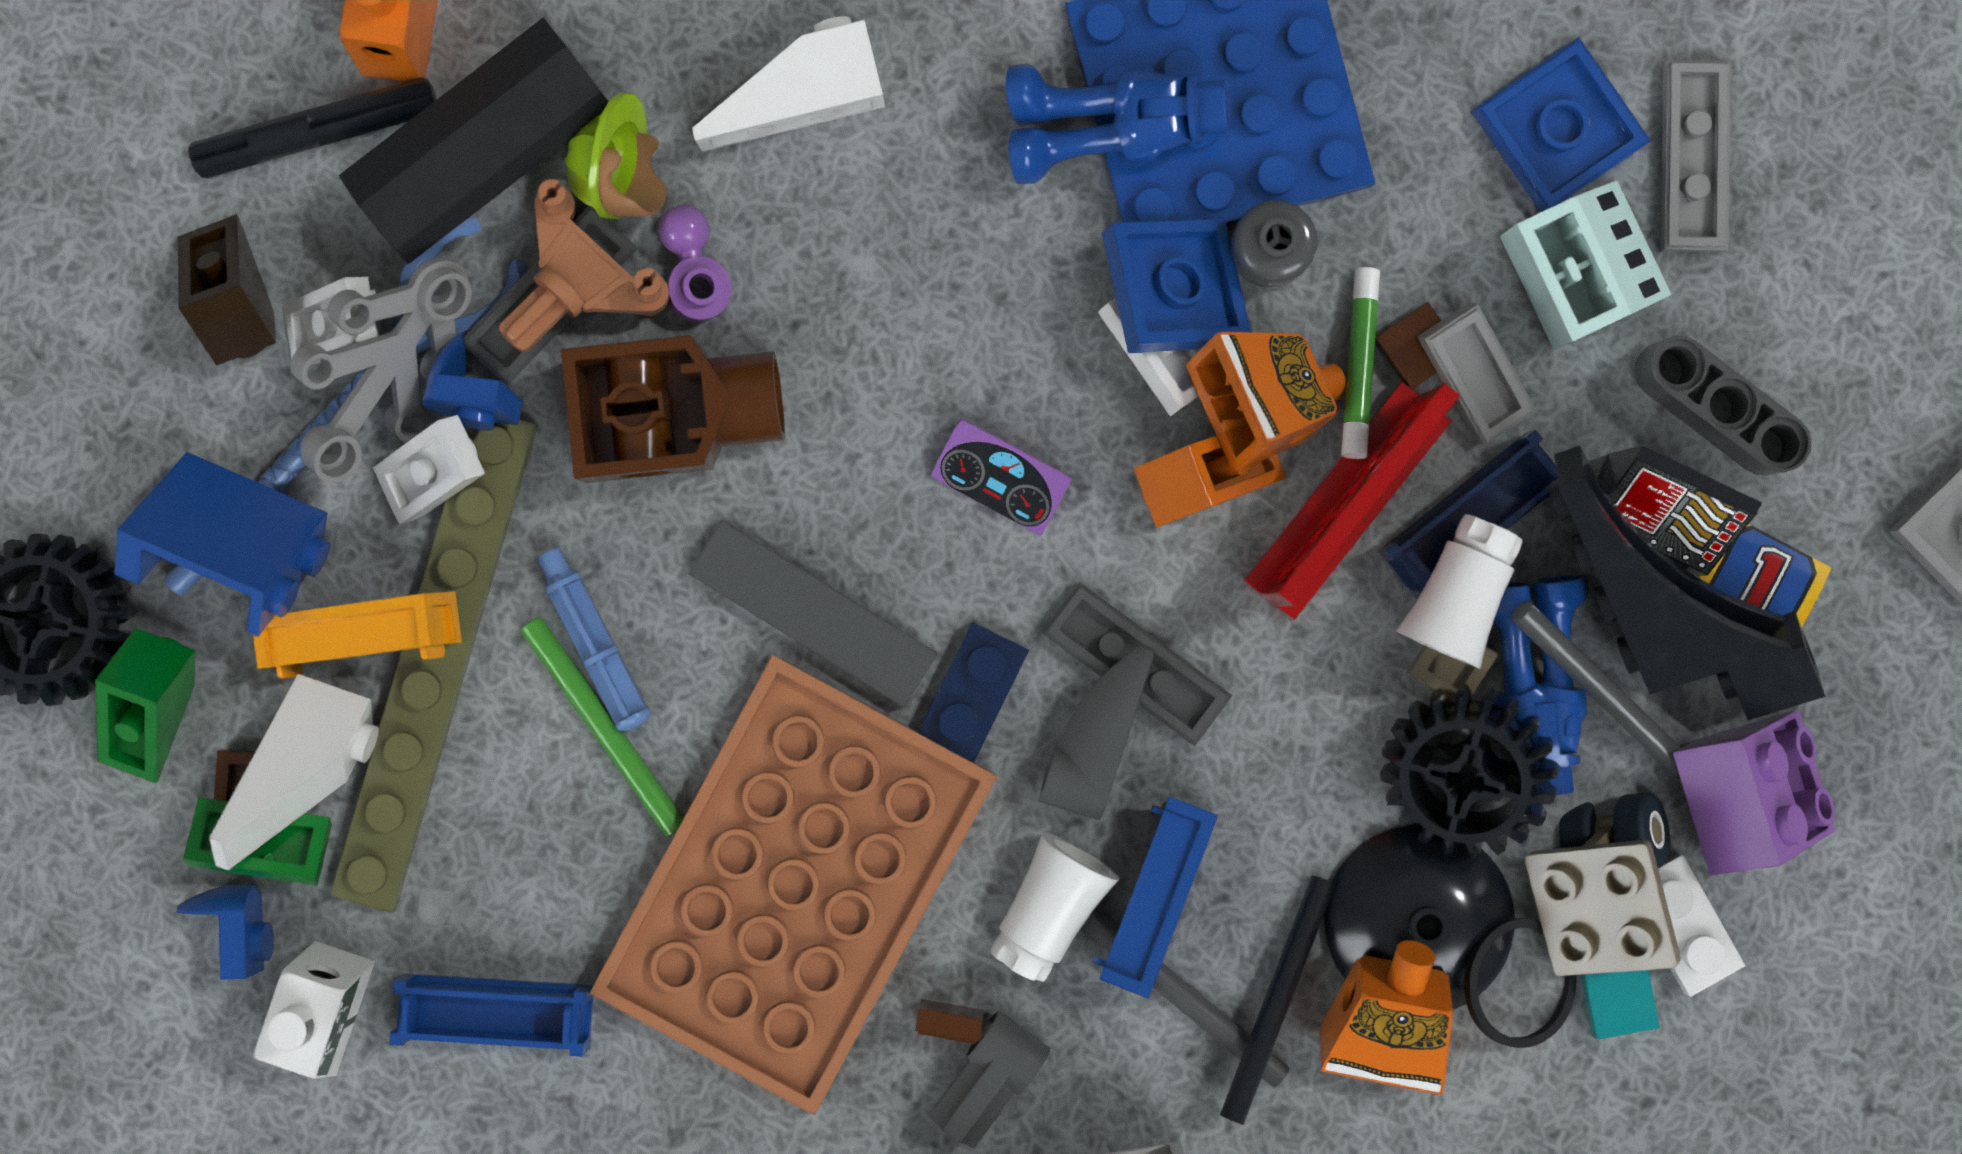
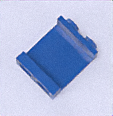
(227, 533)

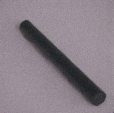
(1277, 1000)

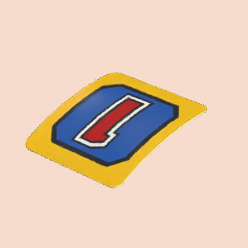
(1769, 574)

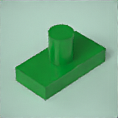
(289, 856)

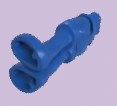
(1149, 110)
(1555, 699)

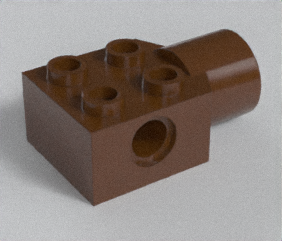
(665, 406)

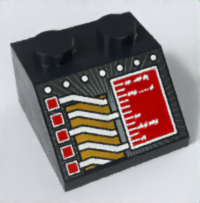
(1677, 507)

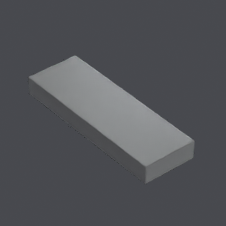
(1695, 156)

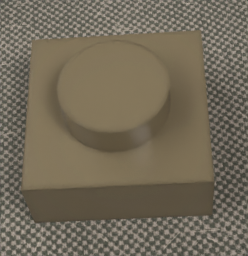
(1444, 672)

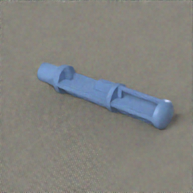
(593, 642)

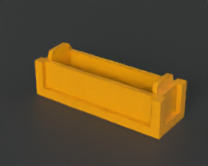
(359, 630)

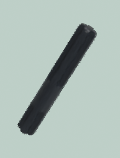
(310, 128)

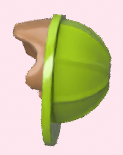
(612, 162)

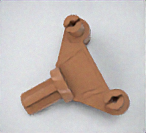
(576, 276)

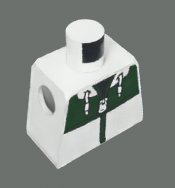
(313, 1014)

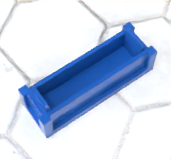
(1158, 897)
(493, 1012)

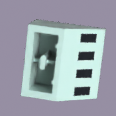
(1584, 264)

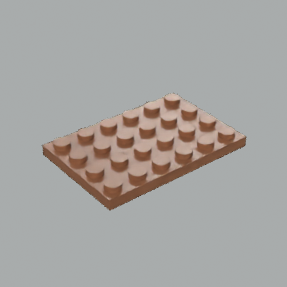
(793, 884)

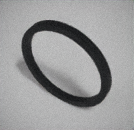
(1471, 989)

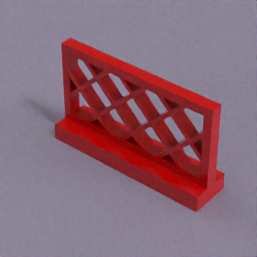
(1350, 498)

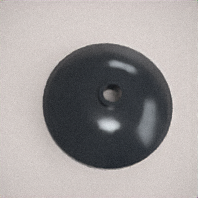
(1396, 882)

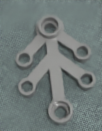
(387, 360)

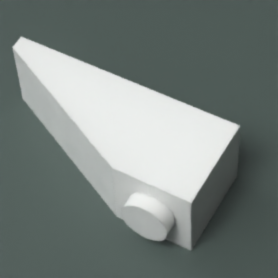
(808, 83)
(296, 766)

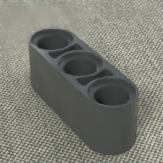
(1751, 411)

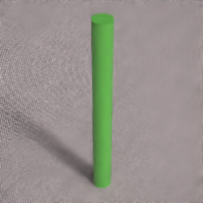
(602, 726)

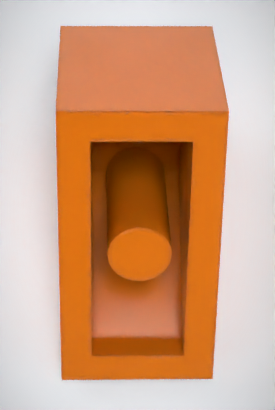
(1199, 479)

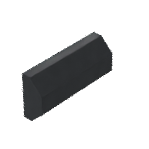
(474, 141)

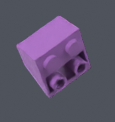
(1755, 794)

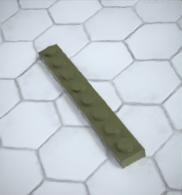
(428, 690)

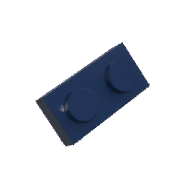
(973, 691)

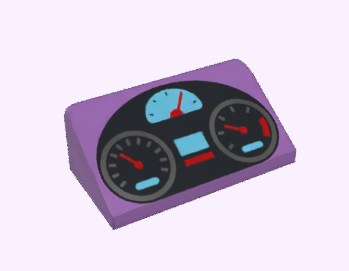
(1000, 477)

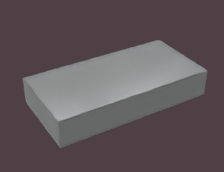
(1477, 368)

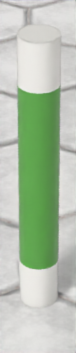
(1360, 363)

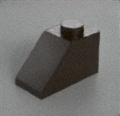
(224, 292)

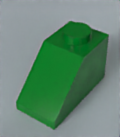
(142, 703)

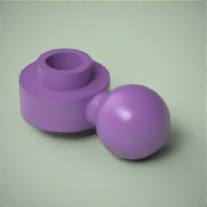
(685, 233)

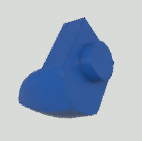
(474, 400)
(243, 935)

